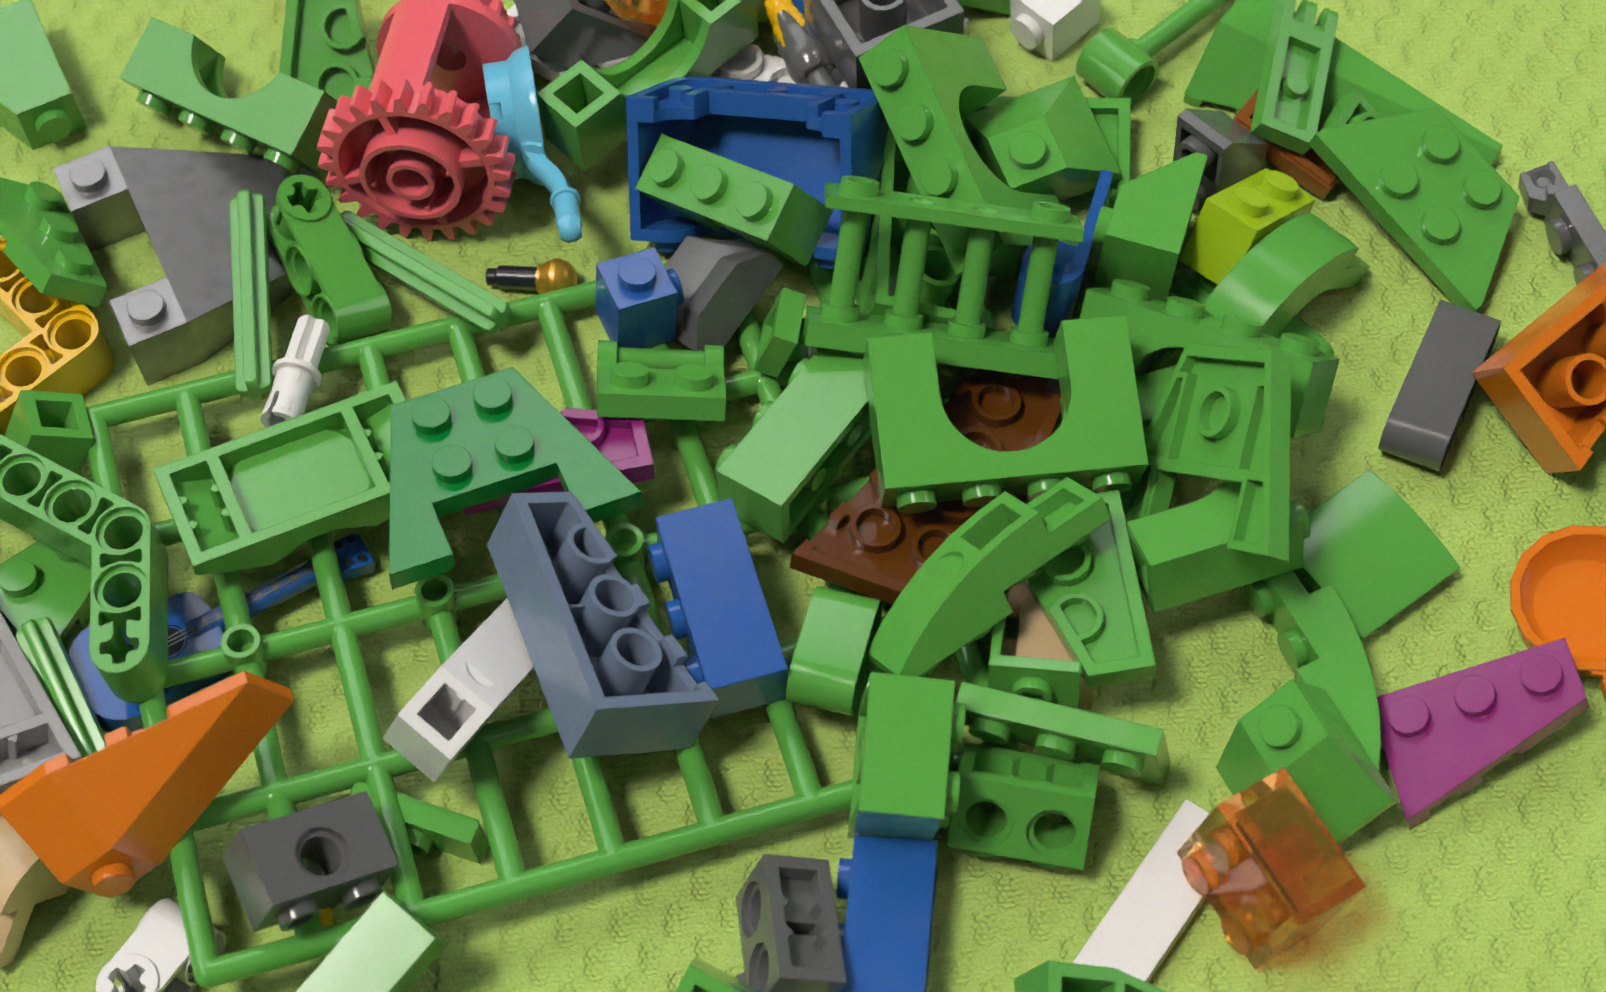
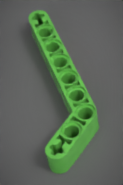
(116, 573)

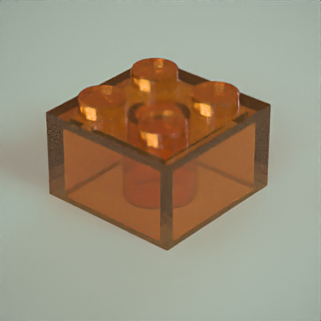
(1268, 868)

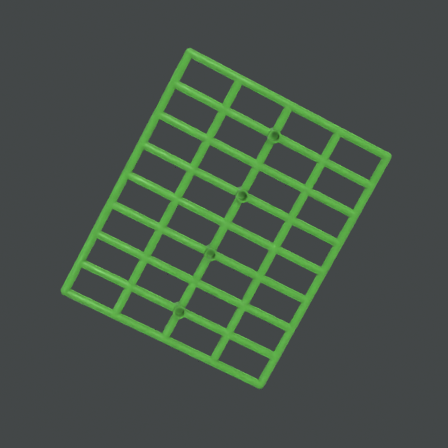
(438, 608)

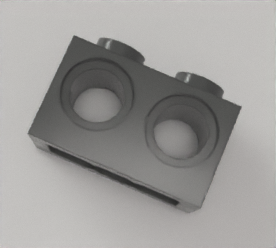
(790, 926)

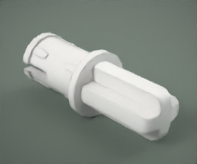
(297, 372)

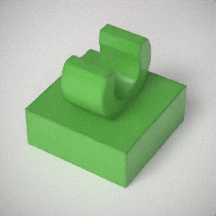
(783, 334)

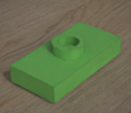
(438, 828)

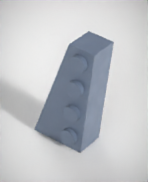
(589, 636)

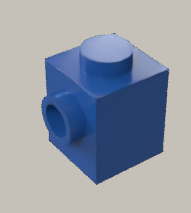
(638, 299)

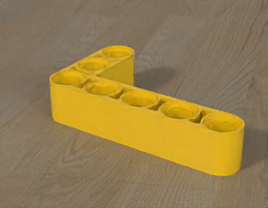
(60, 344)

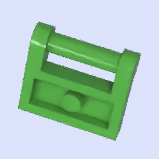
(660, 383)

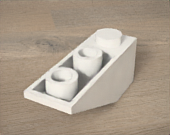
(462, 695)

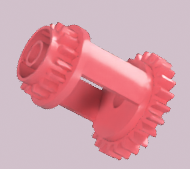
(423, 133)

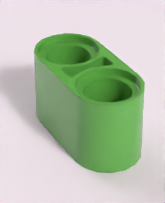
(832, 650)

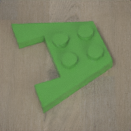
(1228, 424)

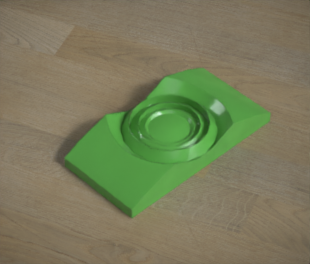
(284, 484)

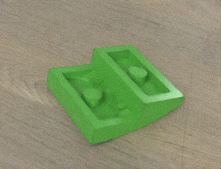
(1372, 552)

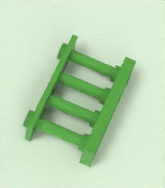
(965, 337)

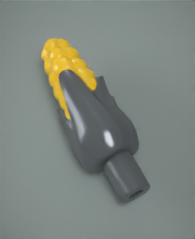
(798, 45)

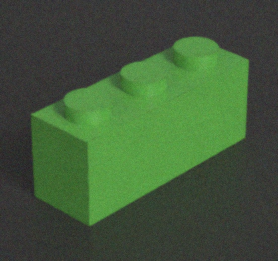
(797, 443)

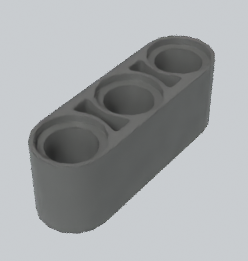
(1439, 385)

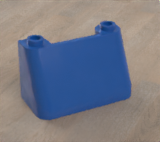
(773, 127)

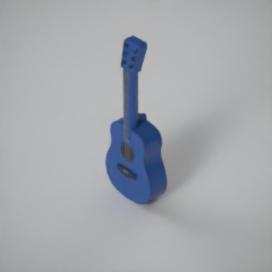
(198, 628)

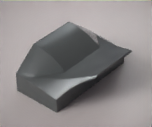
(719, 287)

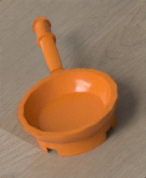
(1562, 594)

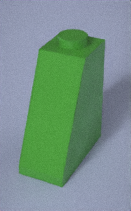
(33, 89)

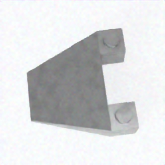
(186, 213)

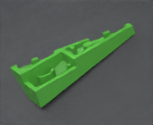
(1235, 59)

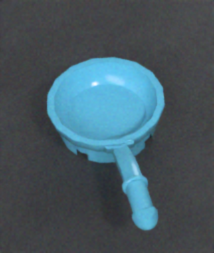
(515, 107)

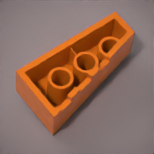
(1554, 378)

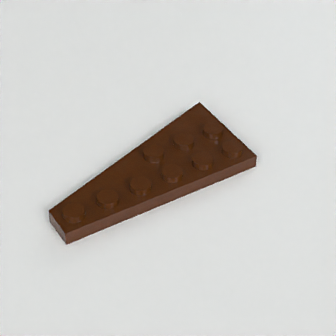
(882, 549)

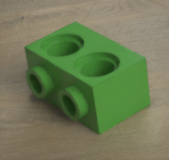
(1025, 790)

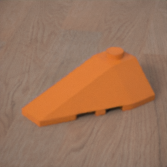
(132, 802)

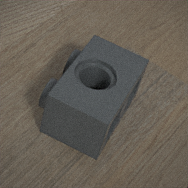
(337, 835)

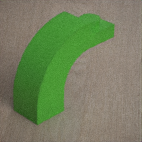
(1287, 273)

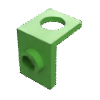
(1033, 677)

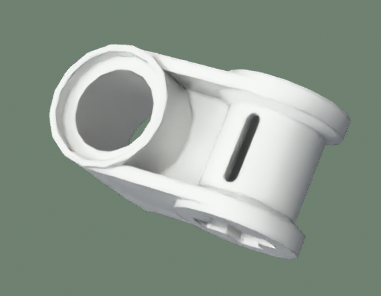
(154, 955)

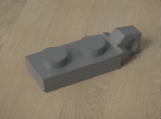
(1567, 218)

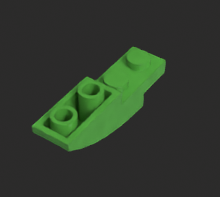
(962, 583)
(1323, 649)

